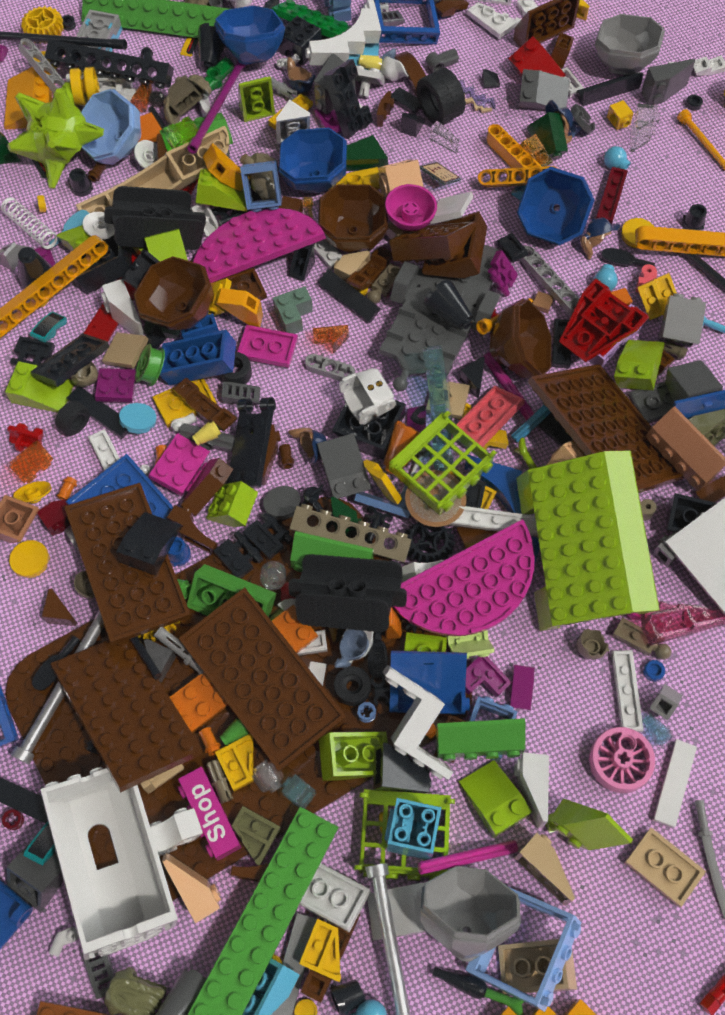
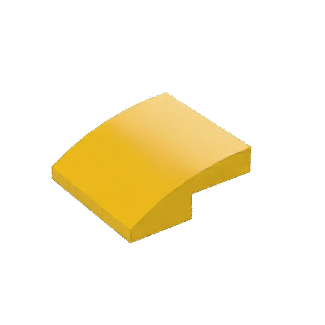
(655, 295)
(382, 481)

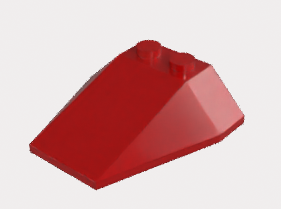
(599, 322)

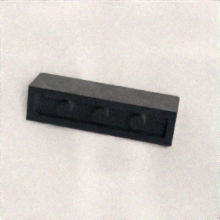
(609, 88)

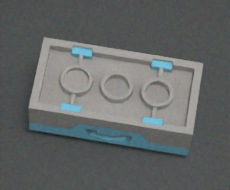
(102, 26)

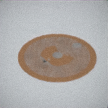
(424, 513)

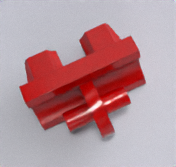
(23, 437)

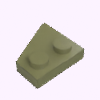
(255, 833)

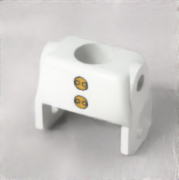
(367, 395)

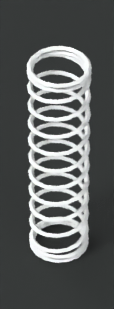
(22, 226)

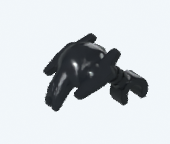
(311, 496)

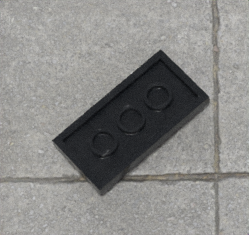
(70, 359)

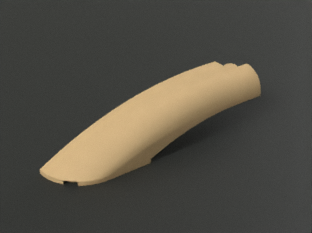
(172, 171)

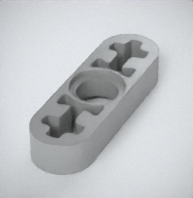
(315, 368)

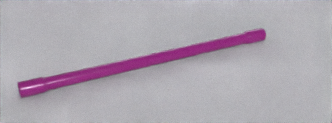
(197, 139)

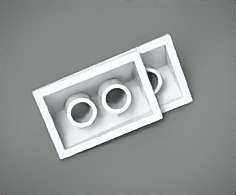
(291, 119)

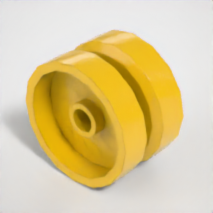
(84, 86)

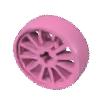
(635, 739)

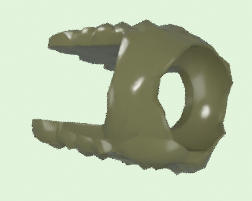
(133, 994)

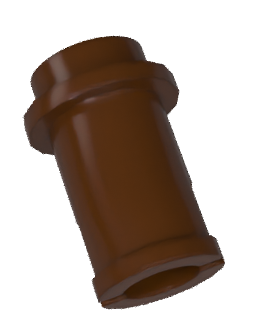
(95, 173)
(286, 457)

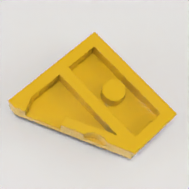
(323, 951)

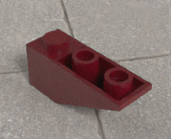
(55, 516)

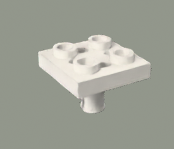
(368, 77)

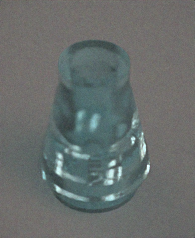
(659, 732)

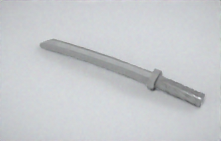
(706, 835)

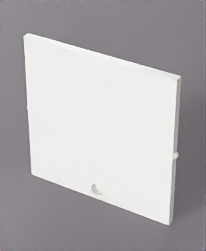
(702, 551)

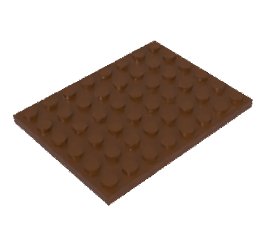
(603, 420)

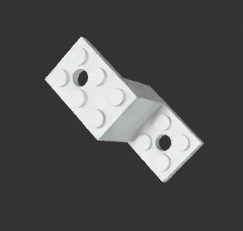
(417, 723)

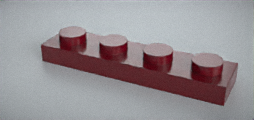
(612, 194)

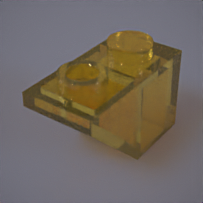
(536, 149)

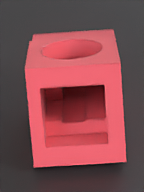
(647, 274)

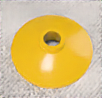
(33, 491)

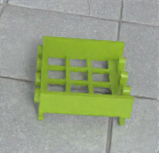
(421, 442)
(388, 798)

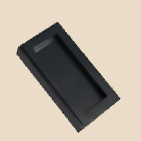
(406, 100)
(512, 247)

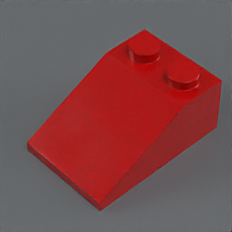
(534, 57)

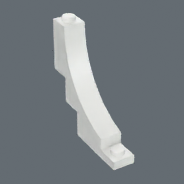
(353, 41)

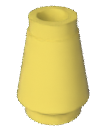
(370, 61)
(207, 433)

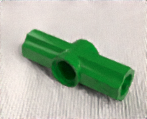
(218, 73)

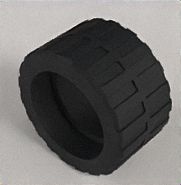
(441, 96)

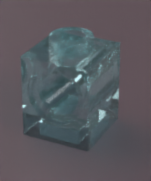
(298, 791)

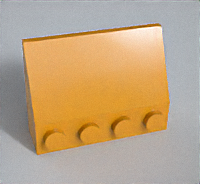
(27, 83)

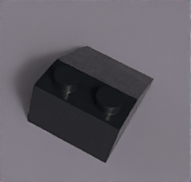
(148, 543)

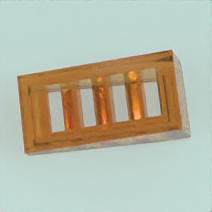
(141, 97)

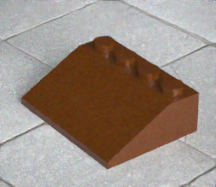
(546, 21)
(432, 242)
(469, 260)

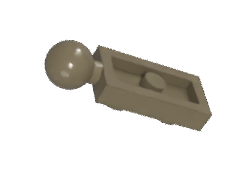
(383, 284)
(634, 637)

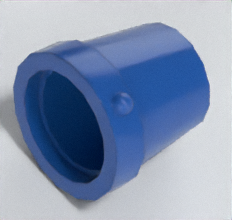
(179, 552)

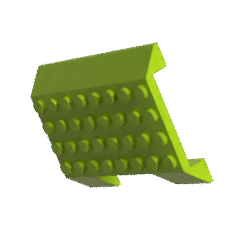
(589, 539)

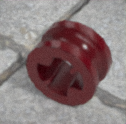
(8, 814)

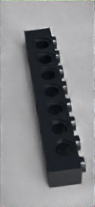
(57, 49)

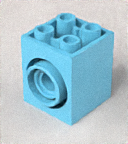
(412, 829)

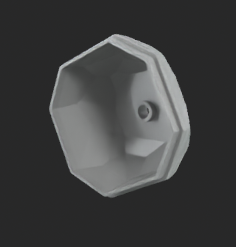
(628, 43)
(469, 911)

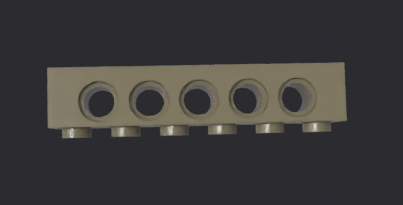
(397, 553)

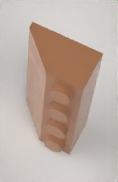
(686, 449)

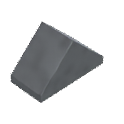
(161, 656)

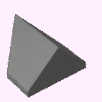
(9, 255)

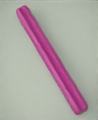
(506, 383)
(467, 857)

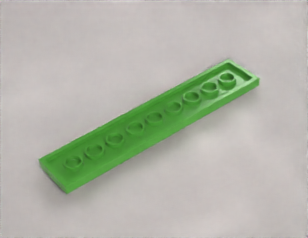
(157, 15)
(266, 917)

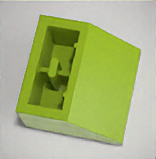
(232, 504)

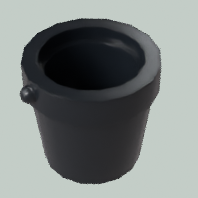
(80, 183)
(695, 218)
(347, 996)

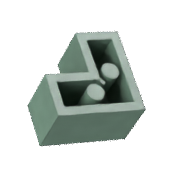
(290, 308)

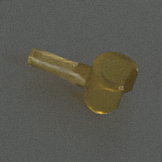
(308, 202)

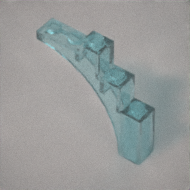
(439, 398)

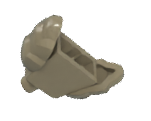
(183, 96)
(261, 182)

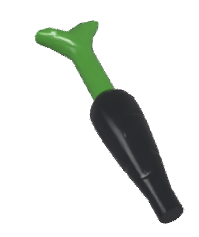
(477, 989)

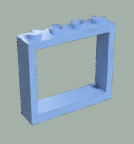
(554, 971)

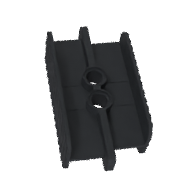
(152, 211)
(347, 592)

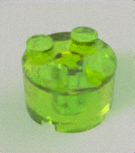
(181, 132)

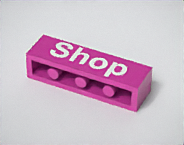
(209, 813)

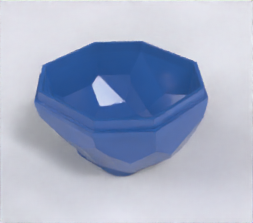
(250, 33)
(313, 159)
(550, 189)

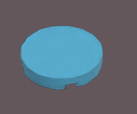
(137, 418)

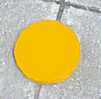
(629, 228)
(29, 559)

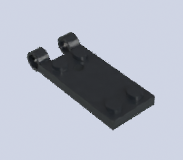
(251, 450)

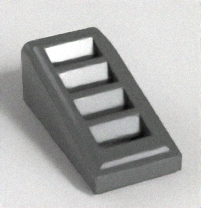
(241, 388)
(92, 974)

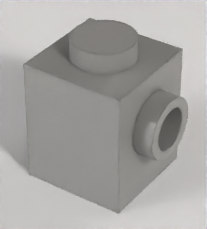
(663, 553)
(666, 702)

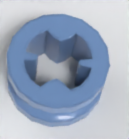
(370, 706)

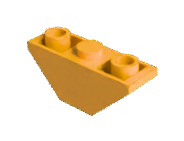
(223, 168)
(241, 305)

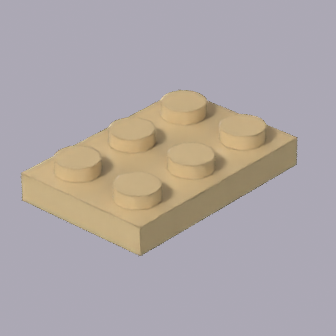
(665, 867)

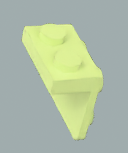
(473, 645)

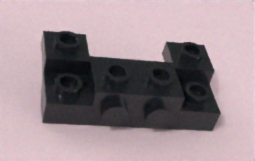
(344, 98)

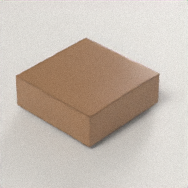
(543, 301)

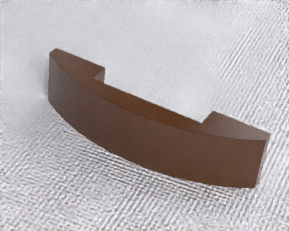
(412, 68)
(372, 270)
(203, 405)
(316, 983)

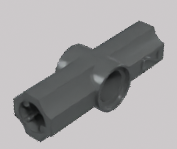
(224, 442)

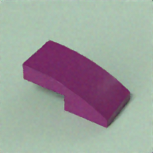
(522, 687)

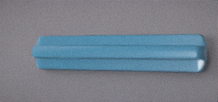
(531, 423)

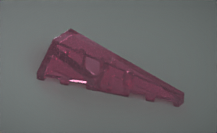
(678, 621)

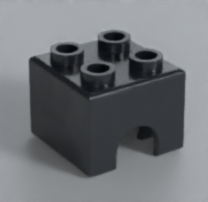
(297, 38)

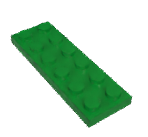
(329, 26)

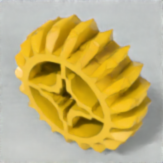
(42, 21)

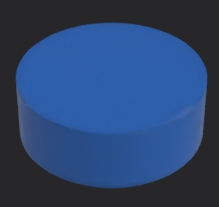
(654, 670)

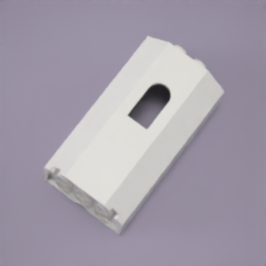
(121, 901)

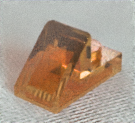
(333, 334)

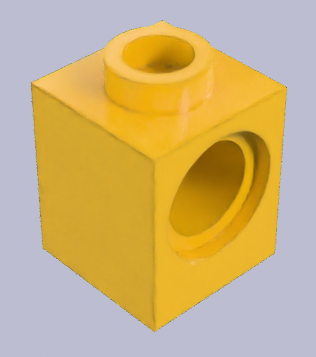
(620, 115)

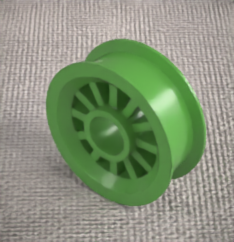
(149, 365)

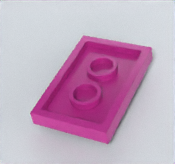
(268, 345)
(179, 464)

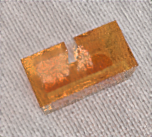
(30, 462)

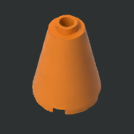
(400, 438)

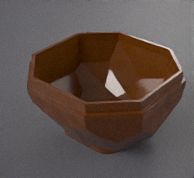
(353, 217)
(174, 294)
(521, 340)

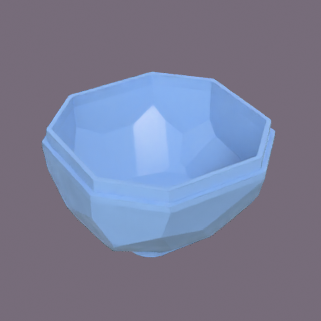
(120, 125)

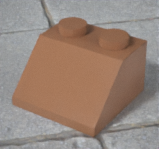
(15, 518)

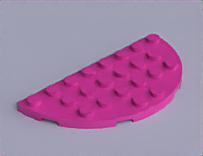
(255, 240)
(474, 586)

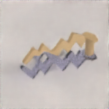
(475, 98)

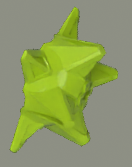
(53, 131)

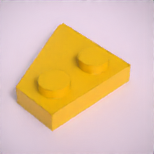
(238, 761)

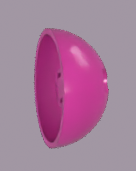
(410, 207)

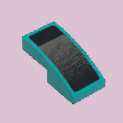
(47, 326)
(41, 847)

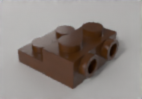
(248, 281)

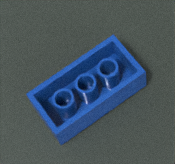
(198, 357)

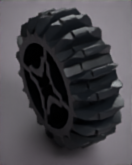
(416, 550)

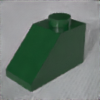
(341, 508)

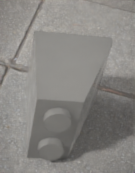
(682, 320)

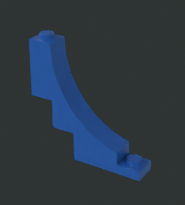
(504, 482)

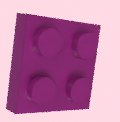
(115, 385)

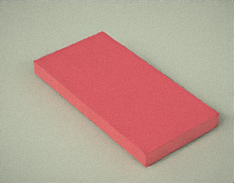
(490, 414)

